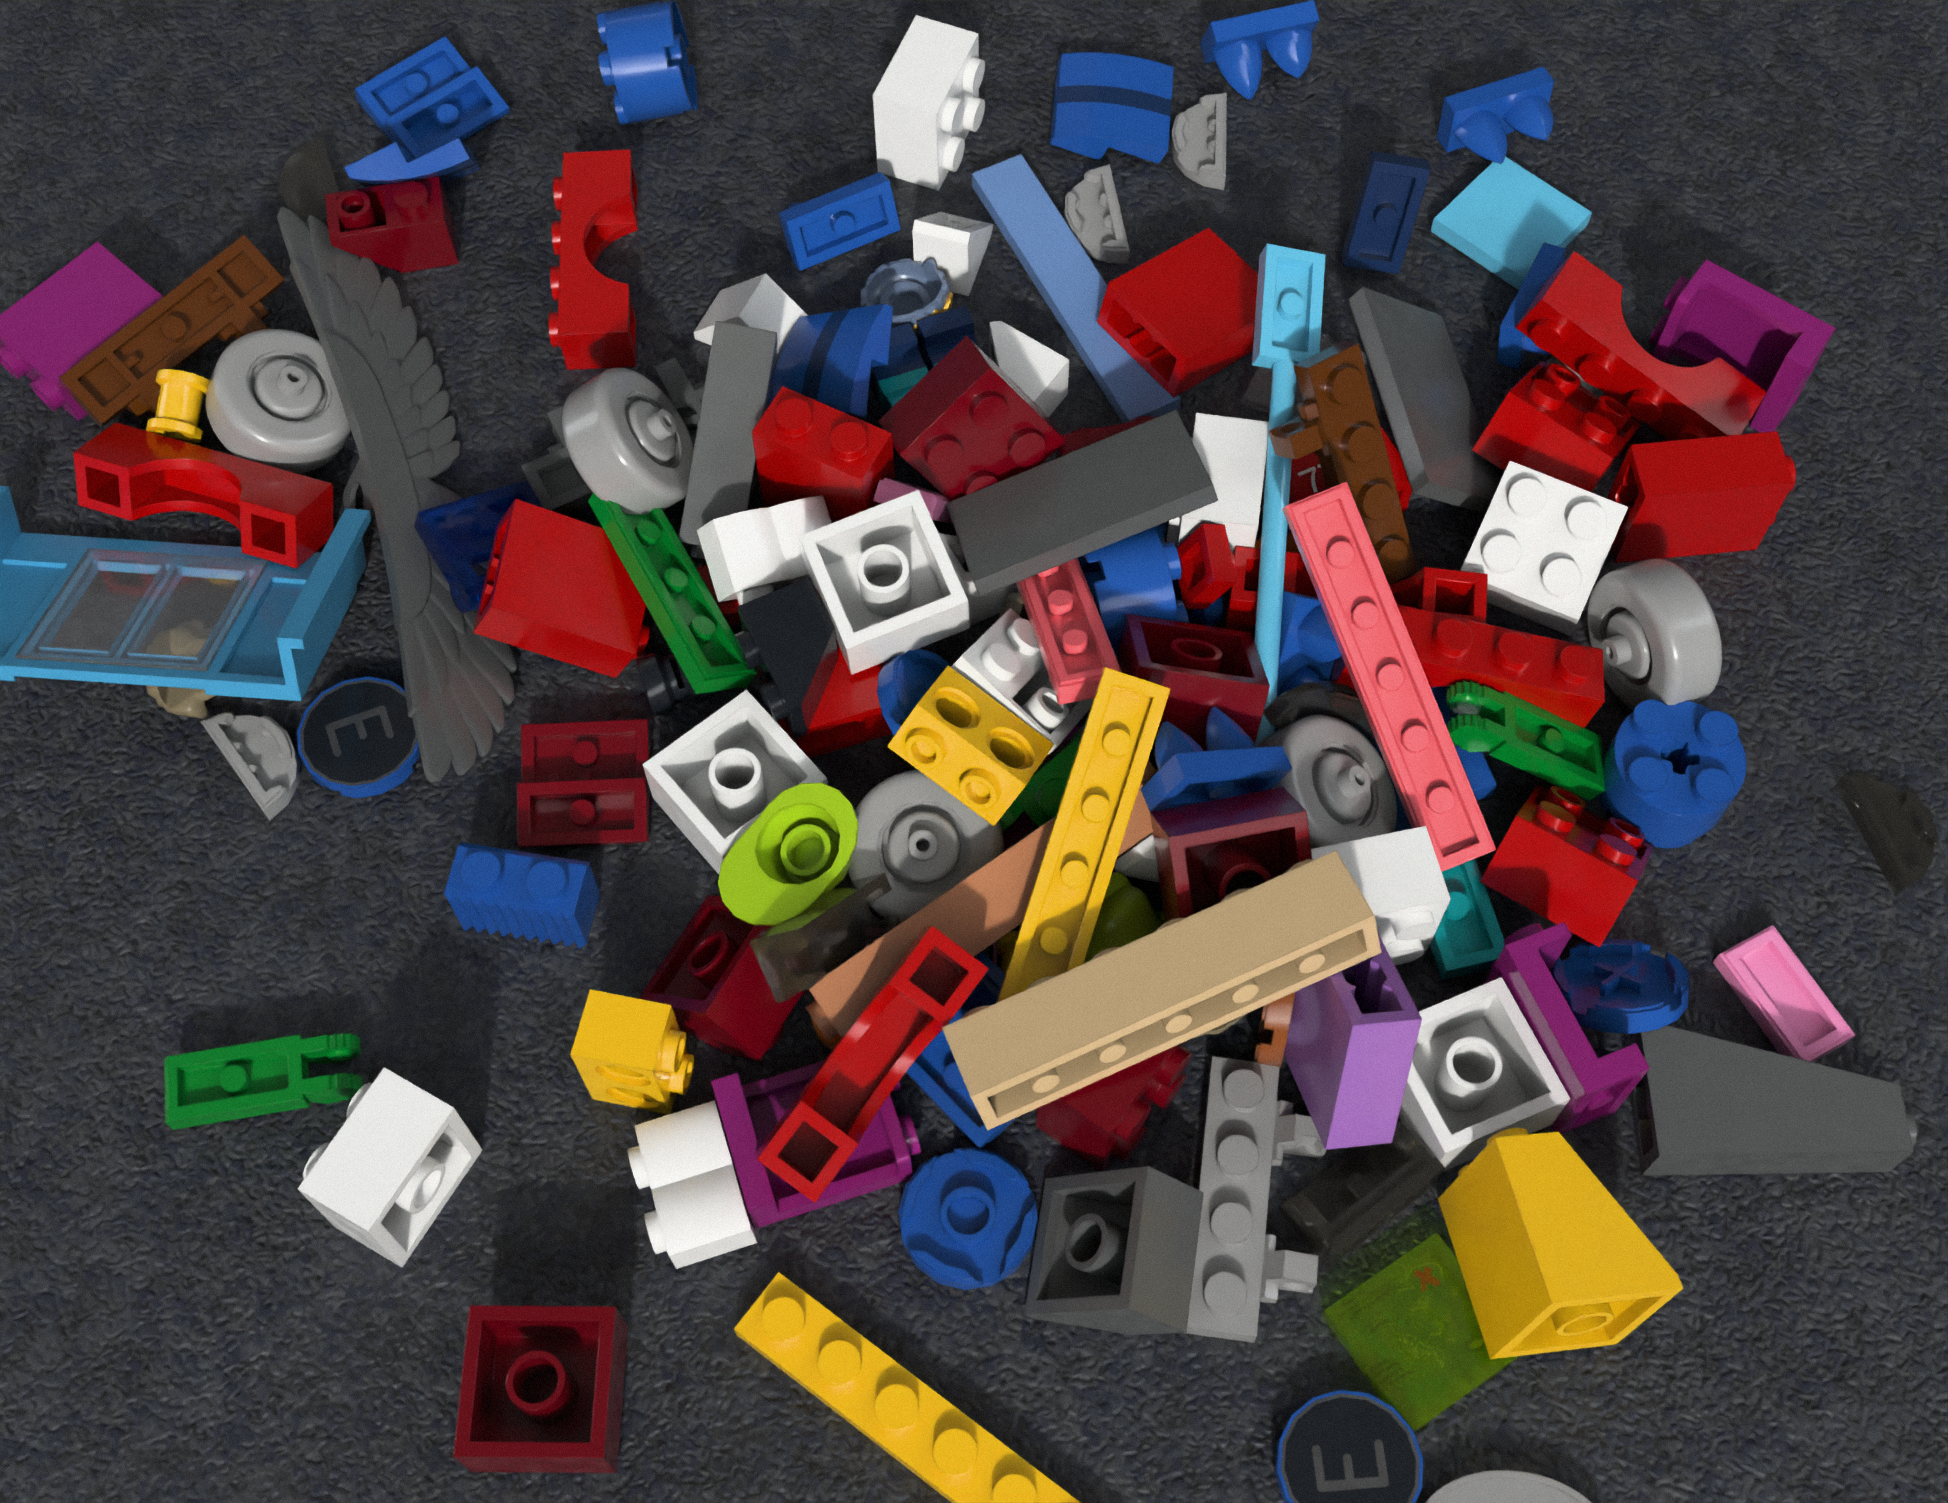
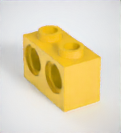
(970, 745)
(632, 1052)

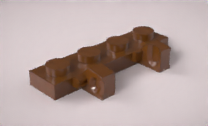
(211, 303)
(1345, 433)

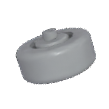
(277, 401)
(628, 441)
(1655, 634)
(1336, 780)
(920, 841)

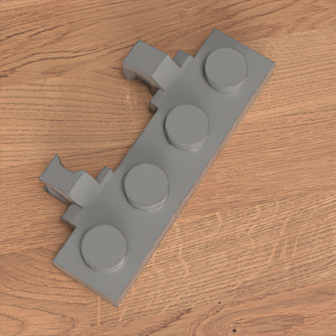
(1234, 1256)

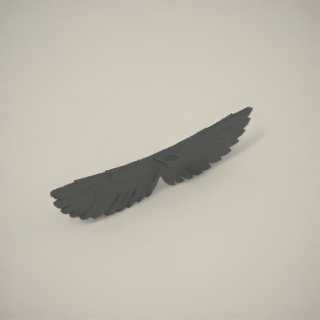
(397, 422)

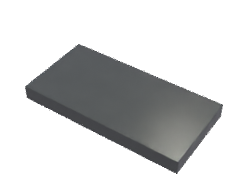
(1425, 400)
(1080, 502)

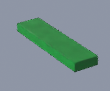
(675, 597)

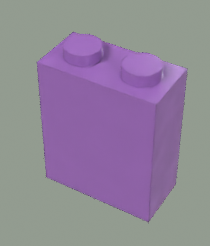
(1354, 1051)

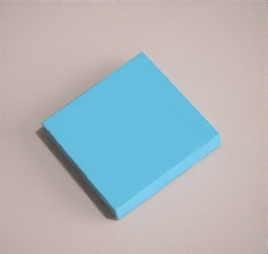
(1507, 219)

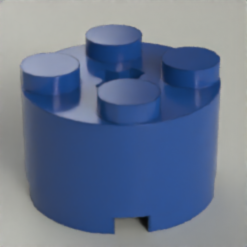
(647, 61)
(1134, 580)
(1673, 771)

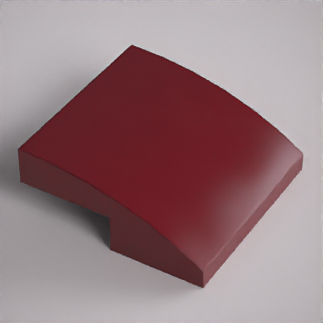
(584, 784)

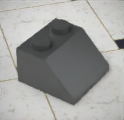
(1116, 1252)

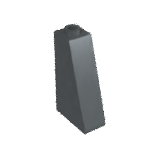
(730, 408)
(1756, 1111)

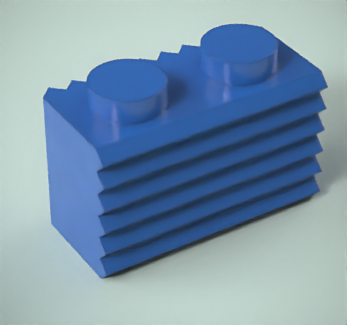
(522, 894)

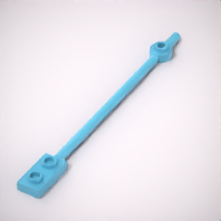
(1284, 334)

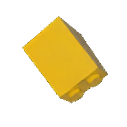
(1549, 1249)

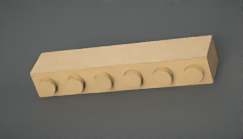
(1162, 989)

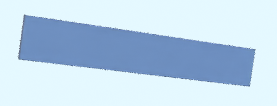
(1067, 284)

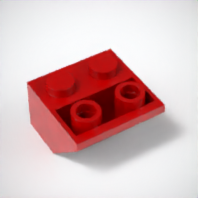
(1557, 428)
(1569, 863)

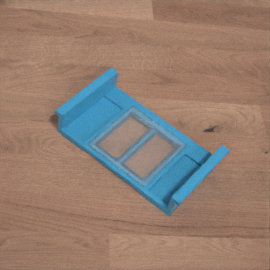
(171, 610)

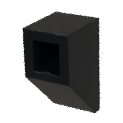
(793, 648)

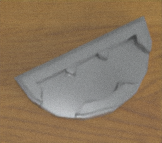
(1200, 141)
(1096, 217)
(260, 756)

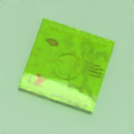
(1416, 1333)

